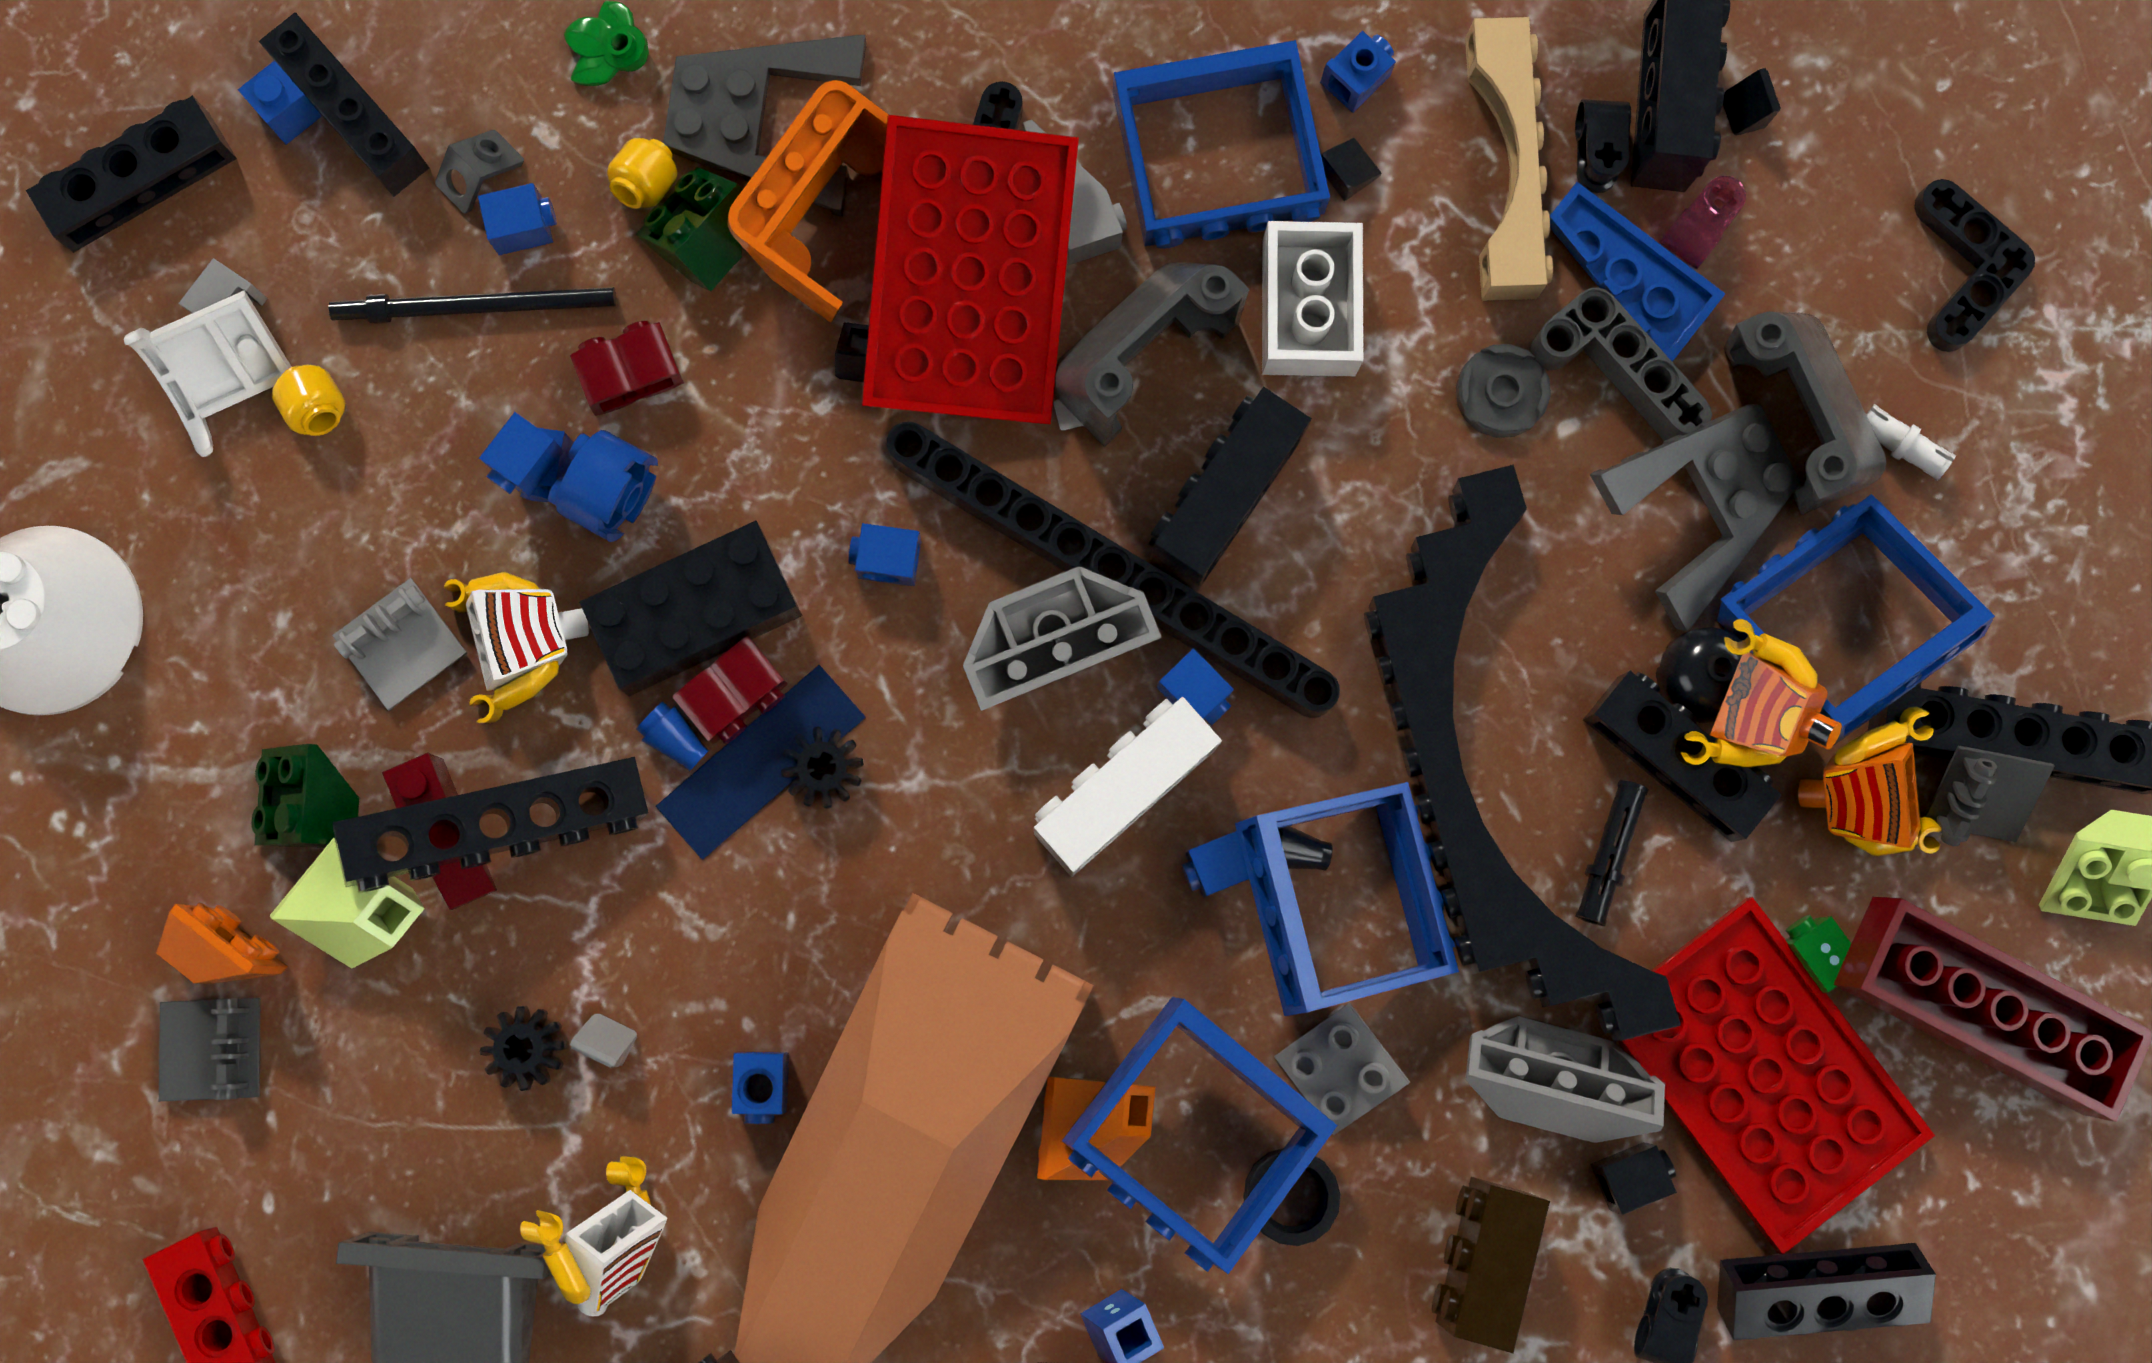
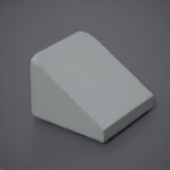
(604, 1041)

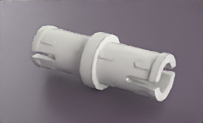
(1909, 444)

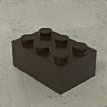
(1490, 1264)

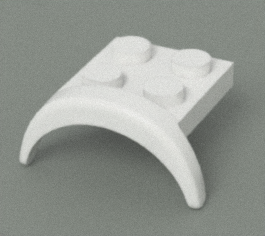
(211, 361)

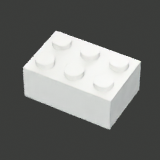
(1312, 298)

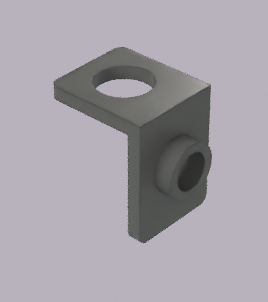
(476, 160)

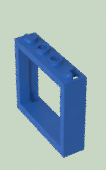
(1214, 74)
(1968, 615)
(1281, 915)
(1271, 1189)

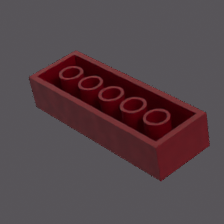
(1994, 1008)

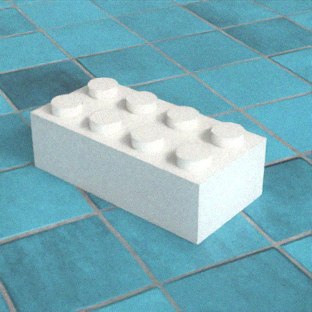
(1126, 786)

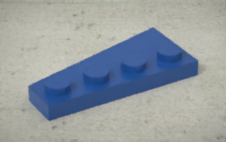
(1638, 271)

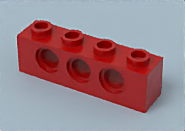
(195, 1318)

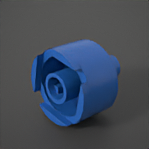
(604, 484)

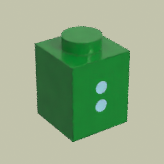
(1819, 947)

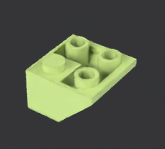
(2105, 871)
(340, 918)

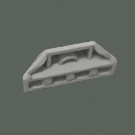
(1054, 633)
(1563, 1081)

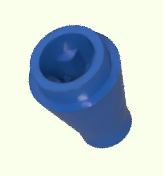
(672, 736)

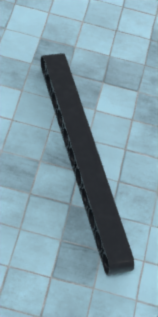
(1097, 549)

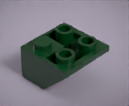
(694, 229)
(299, 797)

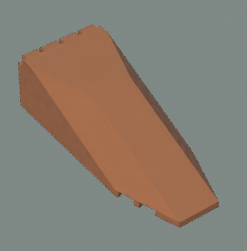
(901, 1140)

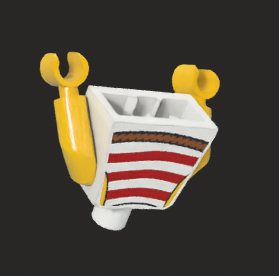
(515, 636)
(606, 1250)

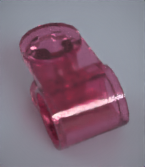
(1703, 223)

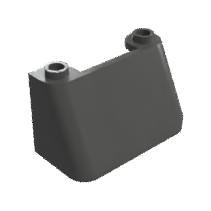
(1093, 373)
(1849, 447)

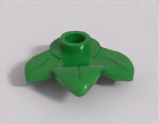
(601, 42)

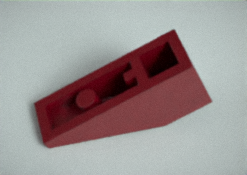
(429, 780)

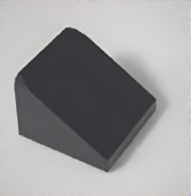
(1751, 103)
(1349, 168)
(851, 352)

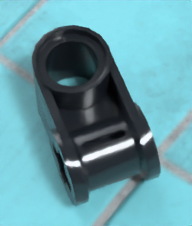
(1602, 142)
(1671, 1326)

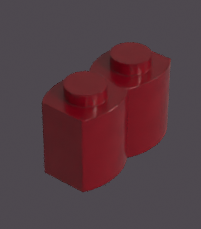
(626, 367)
(731, 691)

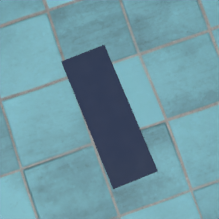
(749, 768)

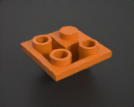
(211, 947)
(1117, 1137)

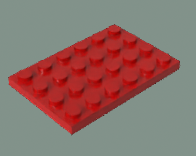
(969, 270)
(1774, 1079)

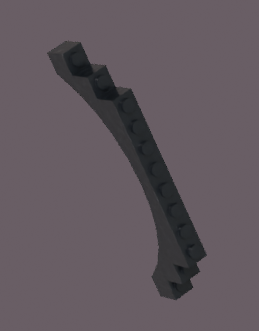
(1494, 908)

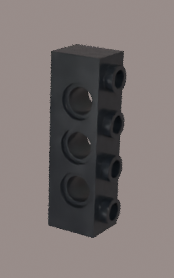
(344, 104)
(155, 179)
(1616, 721)
(1825, 1291)

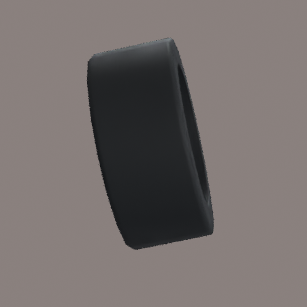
(1324, 1216)

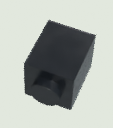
(1635, 1177)

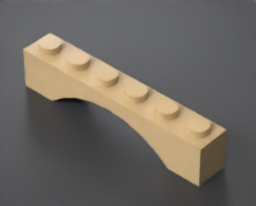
(1502, 73)

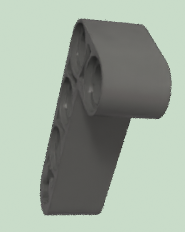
(1624, 373)

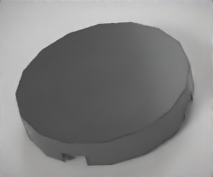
(1503, 391)

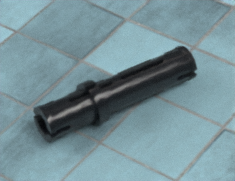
(1595, 907)

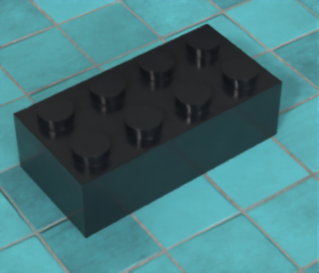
(1678, 92)
(1233, 483)
(690, 608)

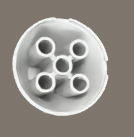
(63, 619)

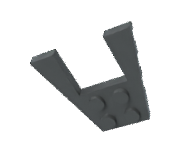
(722, 101)
(1742, 482)

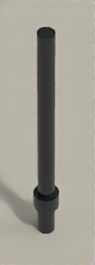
(382, 309)

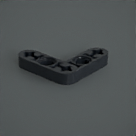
(1986, 257)

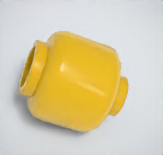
(642, 173)
(308, 400)

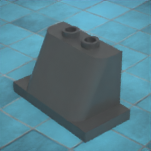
(447, 1298)

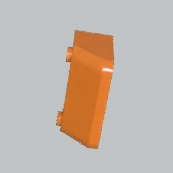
(830, 130)

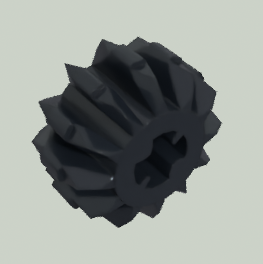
(816, 752)
(523, 1028)

